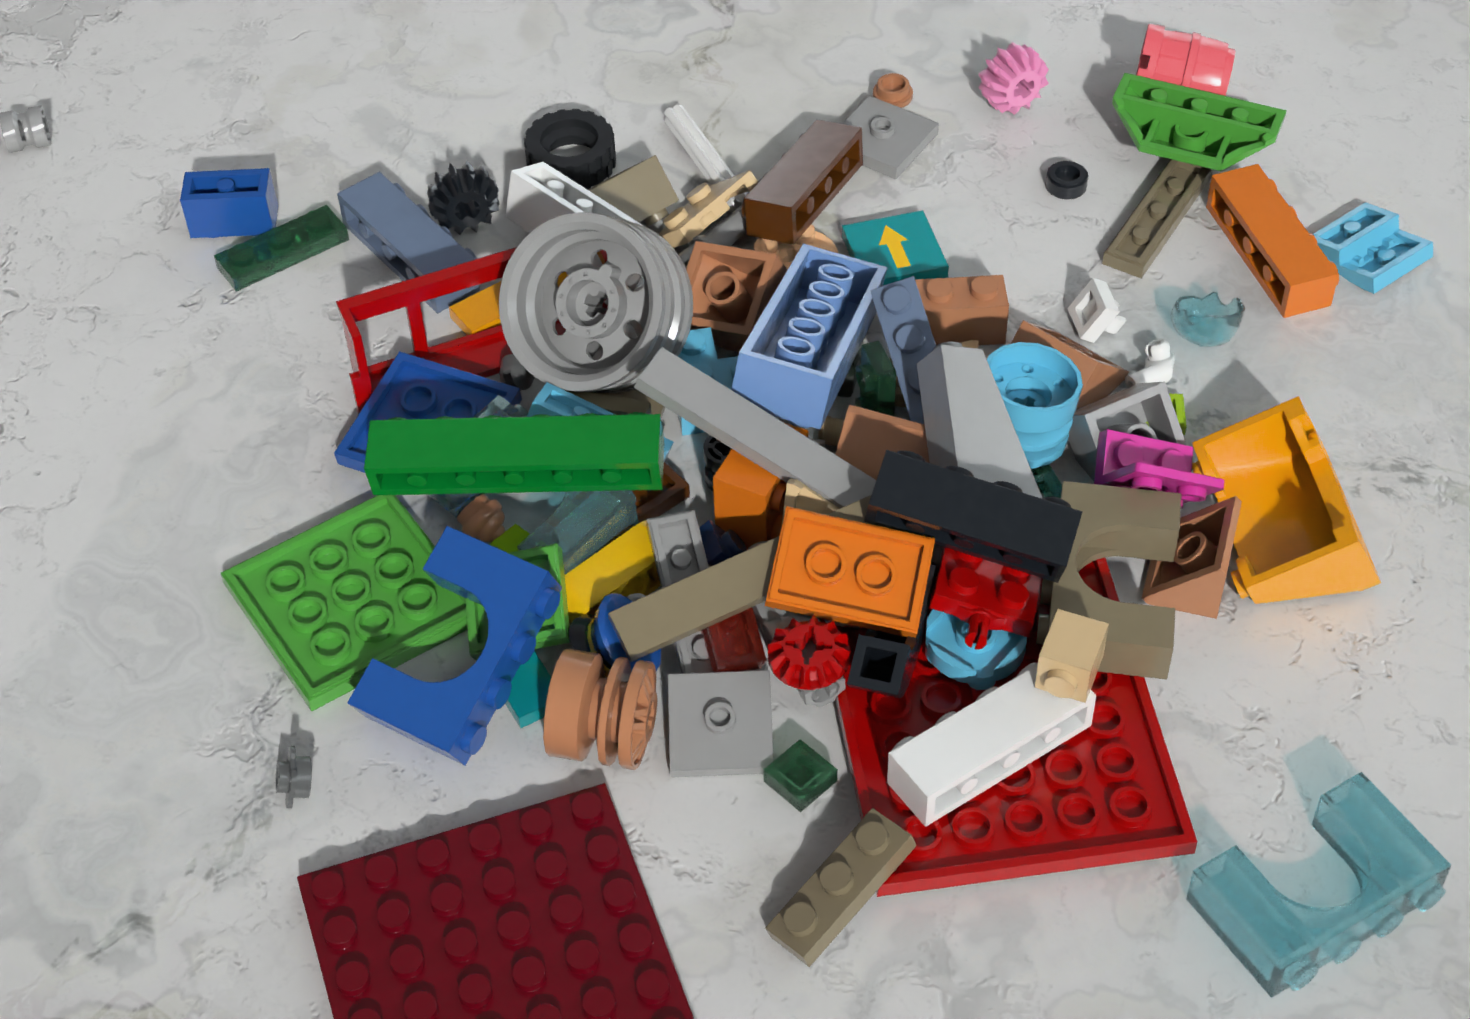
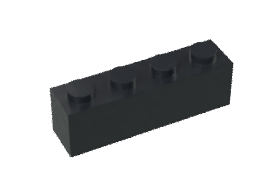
(974, 515)

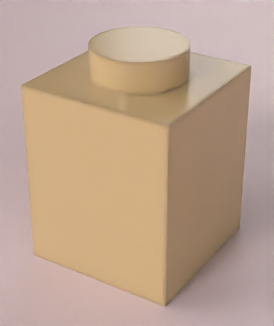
(1071, 655)

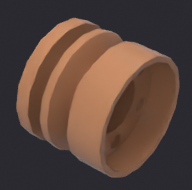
(590, 708)

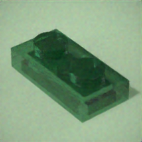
(876, 380)

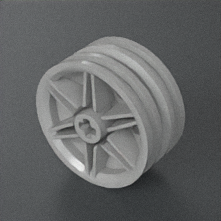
(533, 302)

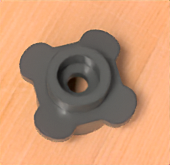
(294, 777)

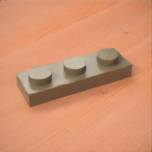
(840, 887)

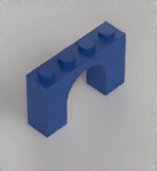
(455, 712)

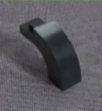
(887, 661)

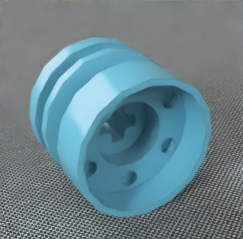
(1040, 396)

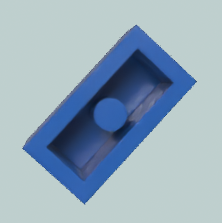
(229, 203)

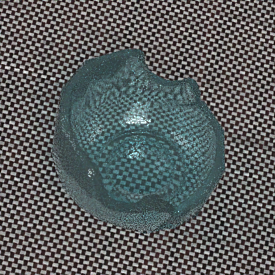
(1207, 320)

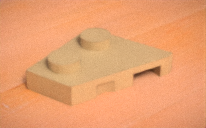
(704, 207)

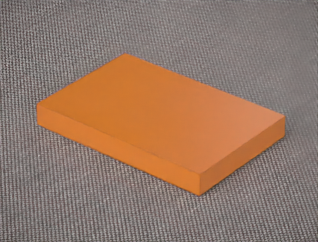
(850, 572)

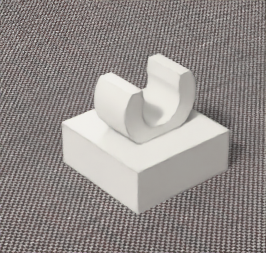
(1095, 311)

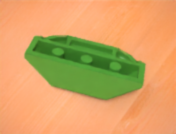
(1193, 123)

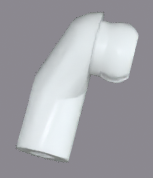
(1158, 364)

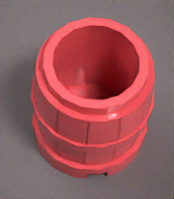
(1186, 59)

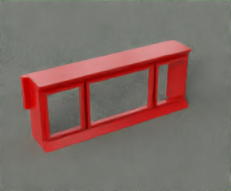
(473, 353)

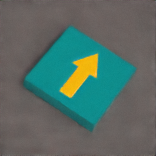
(900, 243)

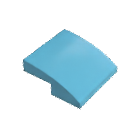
(1372, 247)

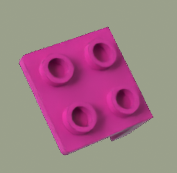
(1151, 465)

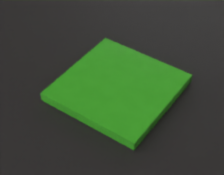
(347, 597)

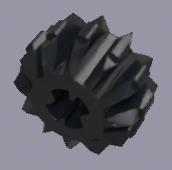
(463, 197)

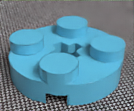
(978, 667)

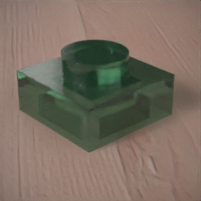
(800, 775)

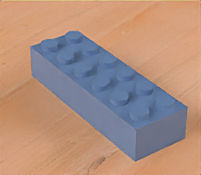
(808, 336)

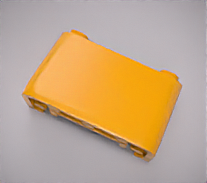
(1293, 517)

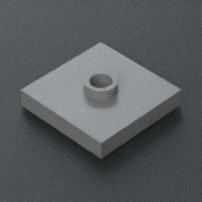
(891, 135)
(720, 723)

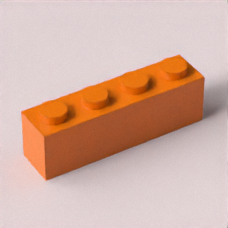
(1272, 240)

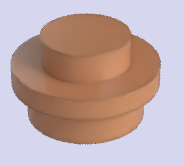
(894, 90)

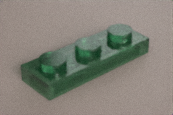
(281, 247)

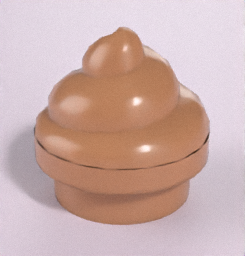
(482, 519)

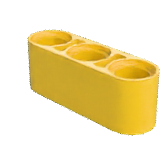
(620, 568)

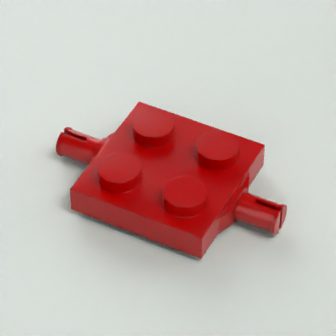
(985, 595)

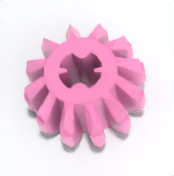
(1013, 78)

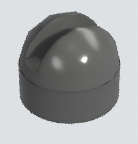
(514, 373)

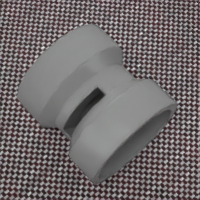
(34, 127)

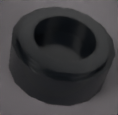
(1066, 180)

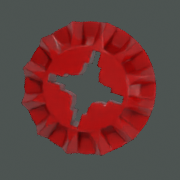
(826, 664)

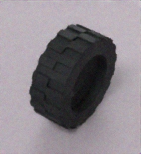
(569, 128)

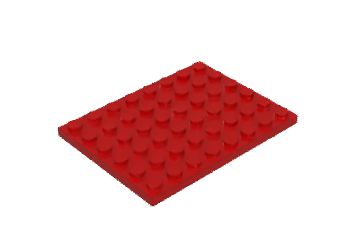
(1079, 806)

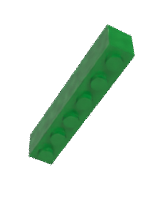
(515, 454)

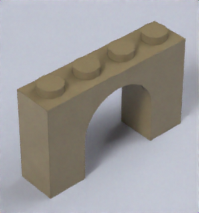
(1122, 525)

